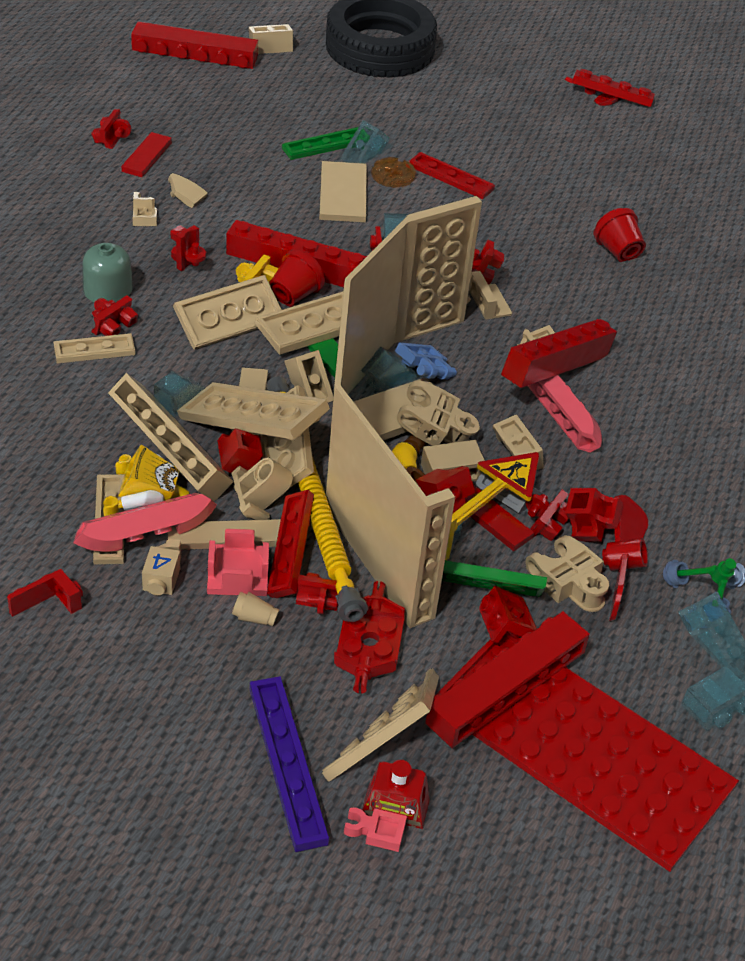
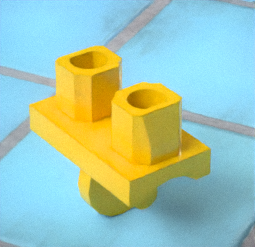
(249, 271)

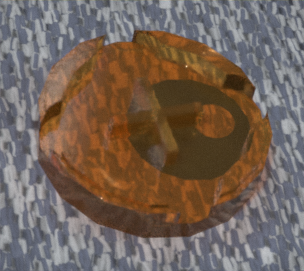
(393, 173)

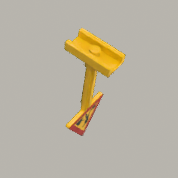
(510, 472)

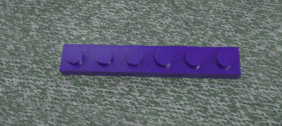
(288, 765)

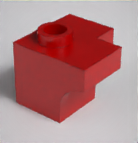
(239, 449)
(456, 479)
(592, 513)

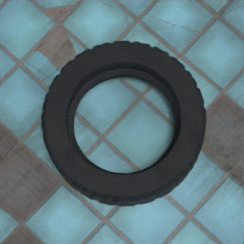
(381, 55)

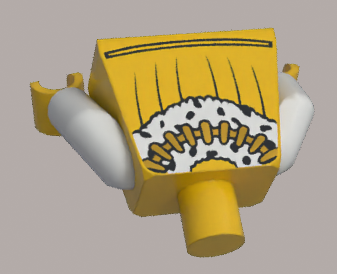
(145, 481)

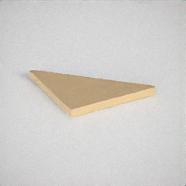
(408, 709)

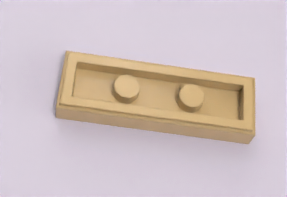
(94, 348)

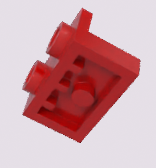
(505, 613)

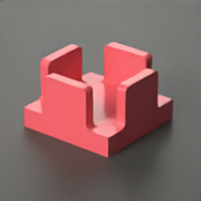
(238, 564)

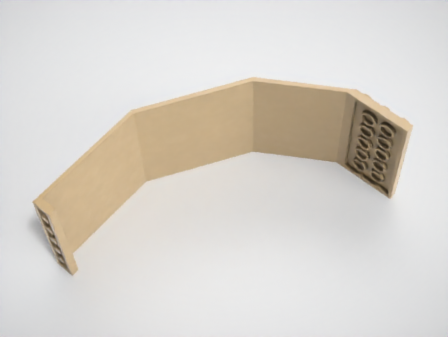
(398, 292)

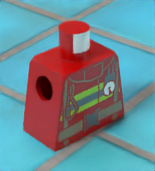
(400, 791)

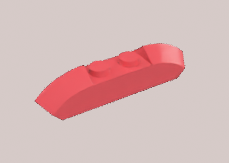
(568, 413)
(108, 531)

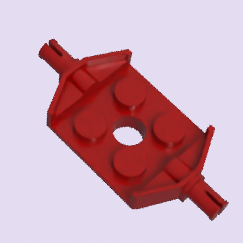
(381, 622)

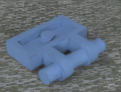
(427, 358)

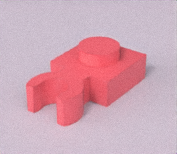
(382, 828)

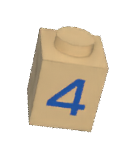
(161, 571)

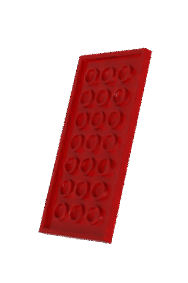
(611, 765)

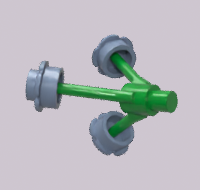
(725, 574)

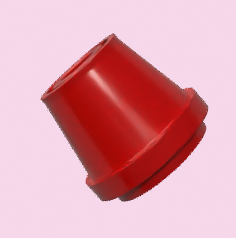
(620, 234)
(297, 278)

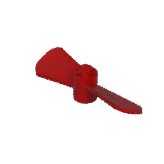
(629, 548)

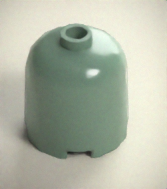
(106, 272)

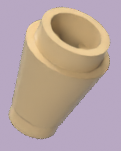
(255, 610)

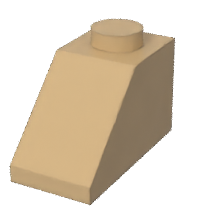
(310, 375)

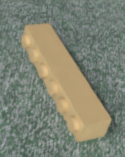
(170, 437)

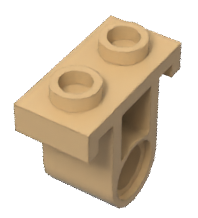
(260, 487)

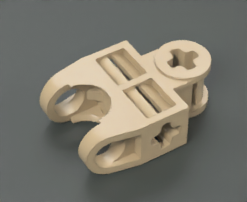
(430, 414)
(572, 574)

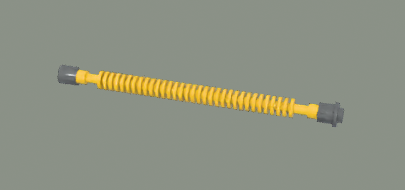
(350, 604)

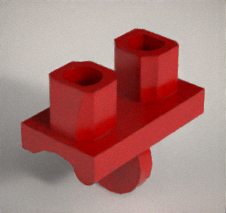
(111, 130)
(187, 247)
(487, 257)
(110, 312)
(544, 510)
(317, 592)

